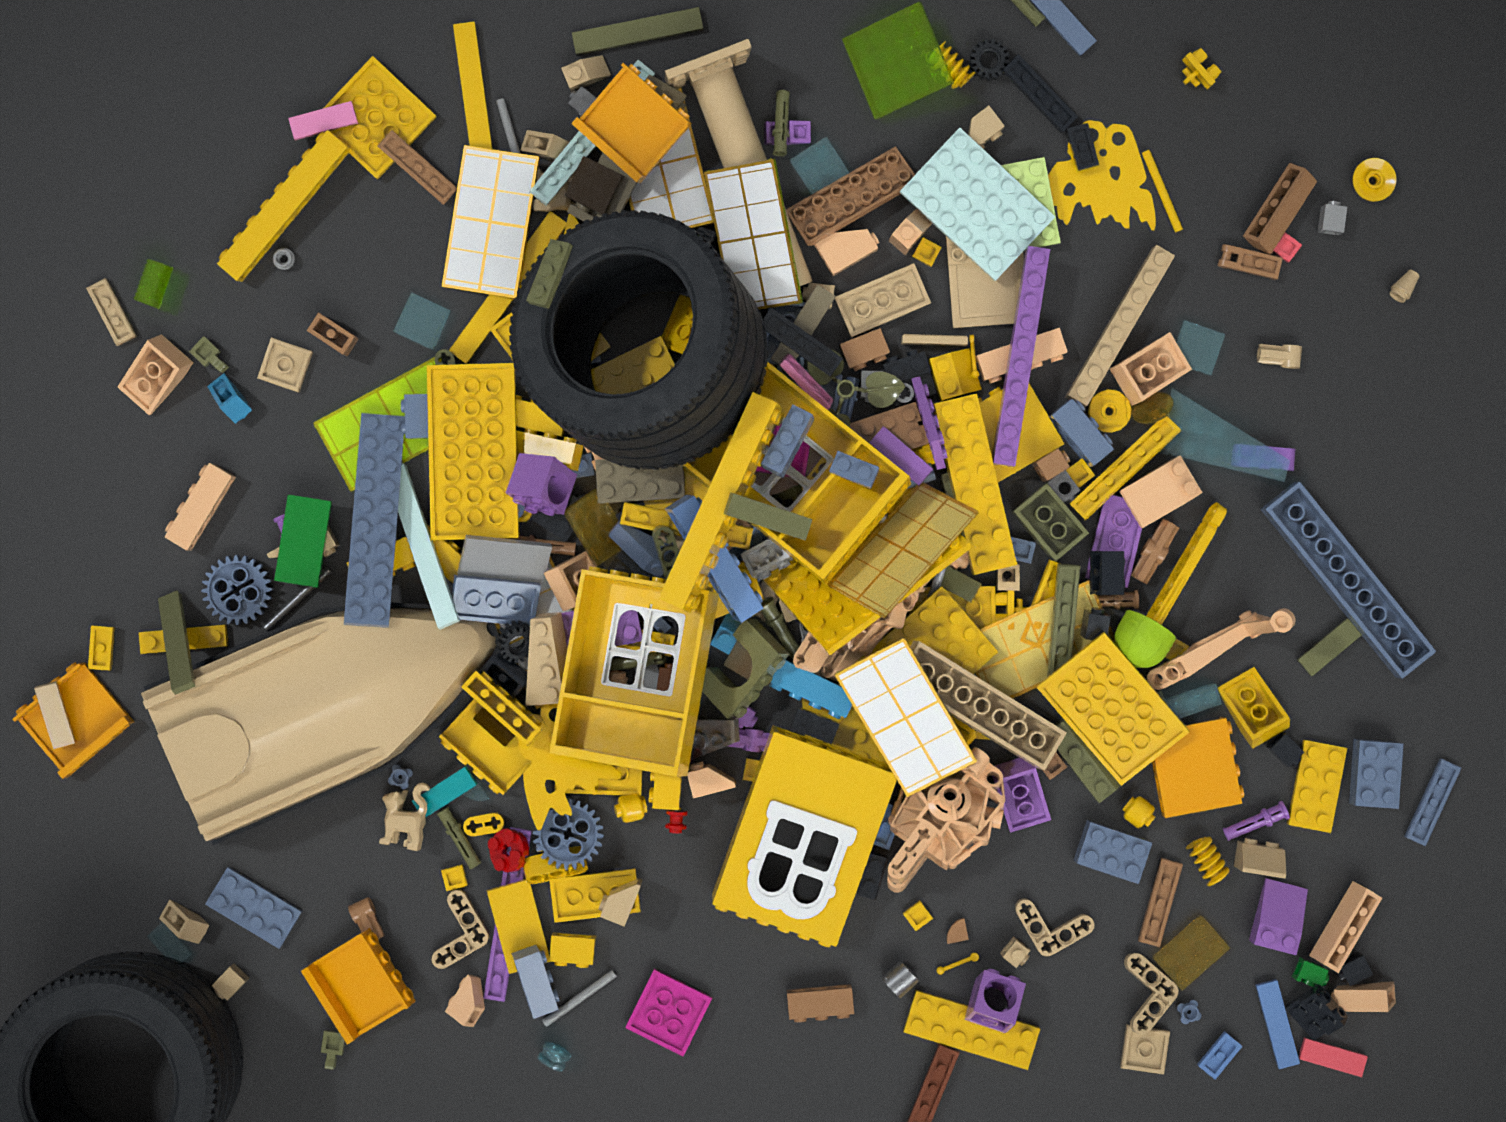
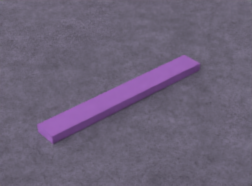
(497, 973)

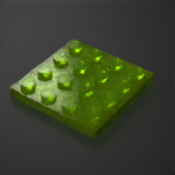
(898, 60)

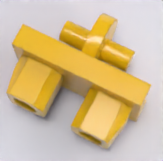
(1197, 71)
(1007, 598)

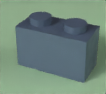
(416, 416)

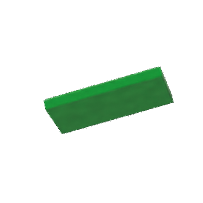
(303, 541)

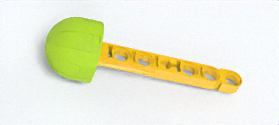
(1143, 637)

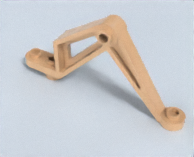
(1211, 647)

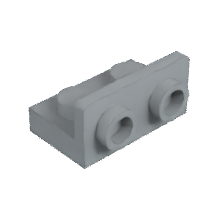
(765, 558)

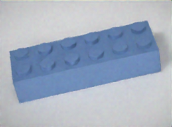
(726, 576)

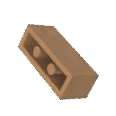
(820, 1002)

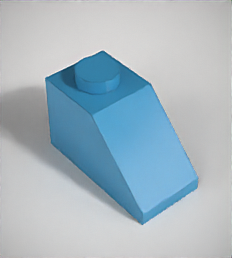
(229, 398)
(724, 636)

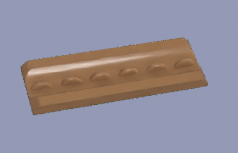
(850, 197)

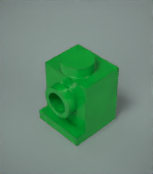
(1311, 973)

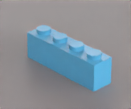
(813, 688)

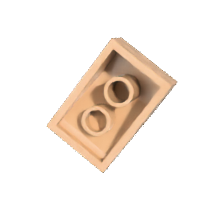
(1150, 369)
(155, 373)
(1160, 491)

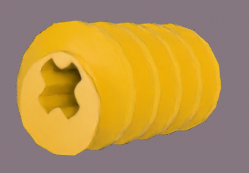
(955, 67)
(1209, 859)

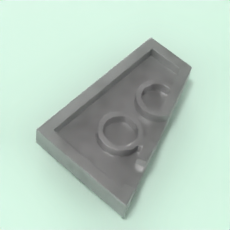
(714, 735)

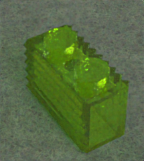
(153, 283)

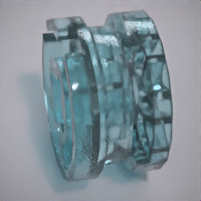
(554, 1056)

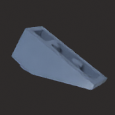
(640, 548)

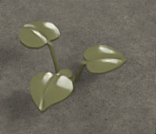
(881, 388)

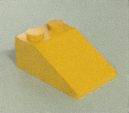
(1254, 707)

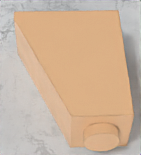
(910, 231)
(846, 248)
(1365, 997)

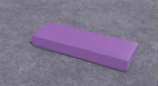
(901, 455)

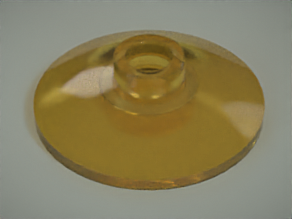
(1152, 408)

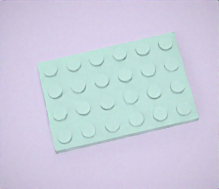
(977, 204)

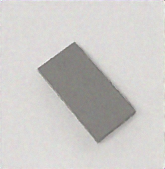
(504, 558)

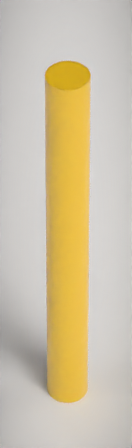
(1162, 191)

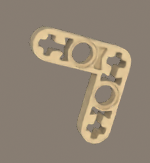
(1046, 935)
(468, 937)
(1157, 994)

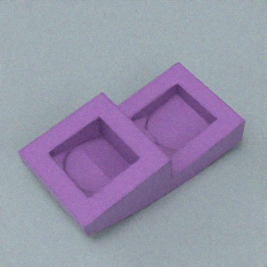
(799, 132)

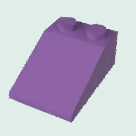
(1023, 795)
(1279, 916)

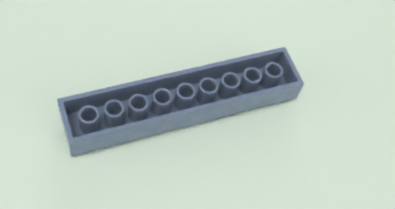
(1348, 580)

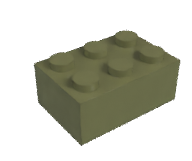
(1050, 522)

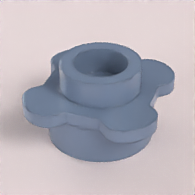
(394, 779)
(1194, 1015)

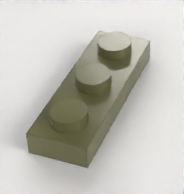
(549, 273)

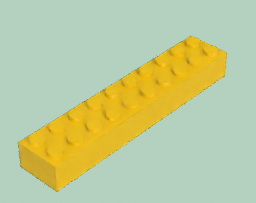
(711, 524)

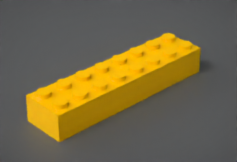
(975, 483)

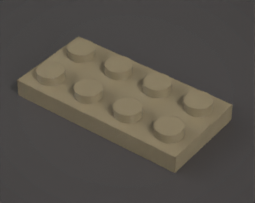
(628, 484)

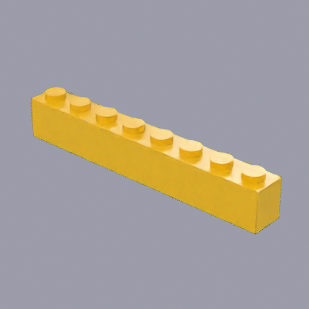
(284, 205)

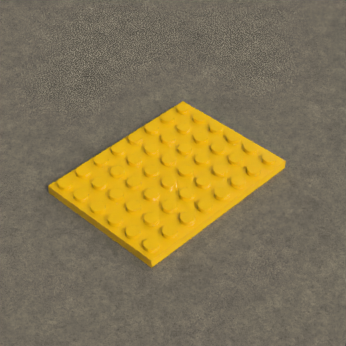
(829, 614)

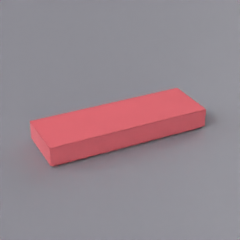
(1332, 1057)

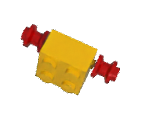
(667, 795)

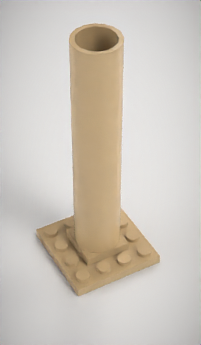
(729, 116)

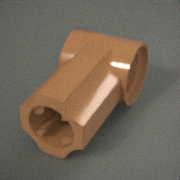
(364, 915)

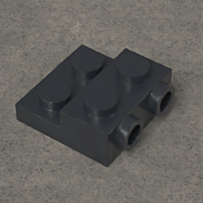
(908, 368)
(558, 523)
(1317, 1012)

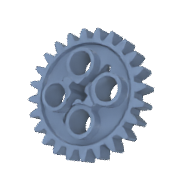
(228, 573)
(561, 853)

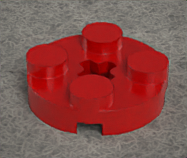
(498, 850)

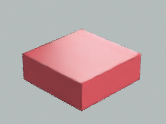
(1287, 247)

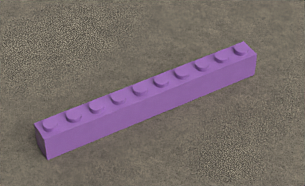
(1020, 356)

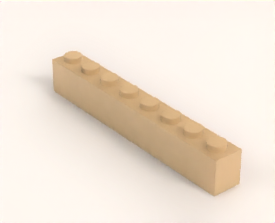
(1120, 325)

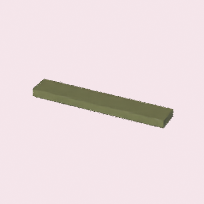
(637, 31)
(1063, 616)
(176, 642)

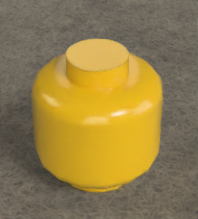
(631, 807)
(1139, 812)

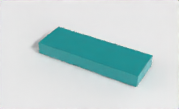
(448, 790)

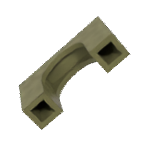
(766, 658)

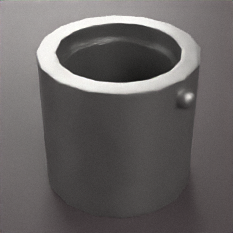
(900, 979)

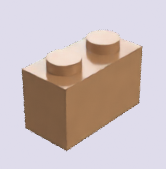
(332, 334)
(864, 349)
(1051, 464)

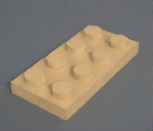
(882, 300)

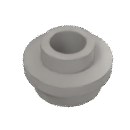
(277, 258)

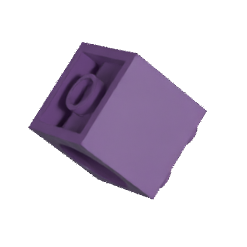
(541, 484)
(982, 1014)

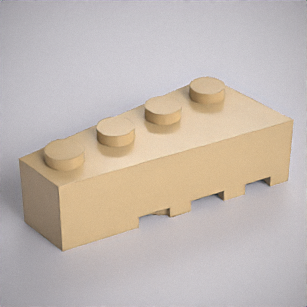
(545, 659)

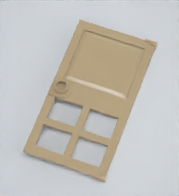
(976, 296)

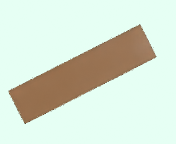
(417, 167)
(1160, 902)

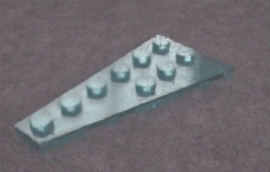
(1218, 443)

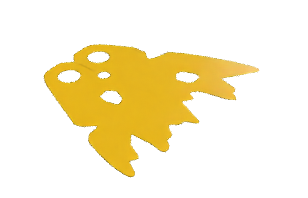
(1096, 185)
(562, 769)

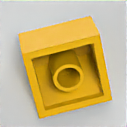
(953, 374)

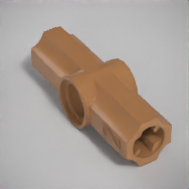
(1154, 551)

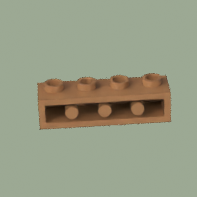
(1280, 208)

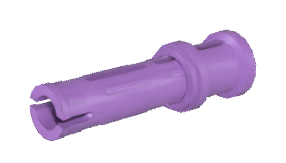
(1265, 814)

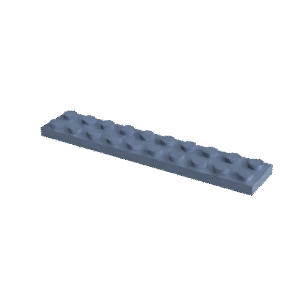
(374, 521)

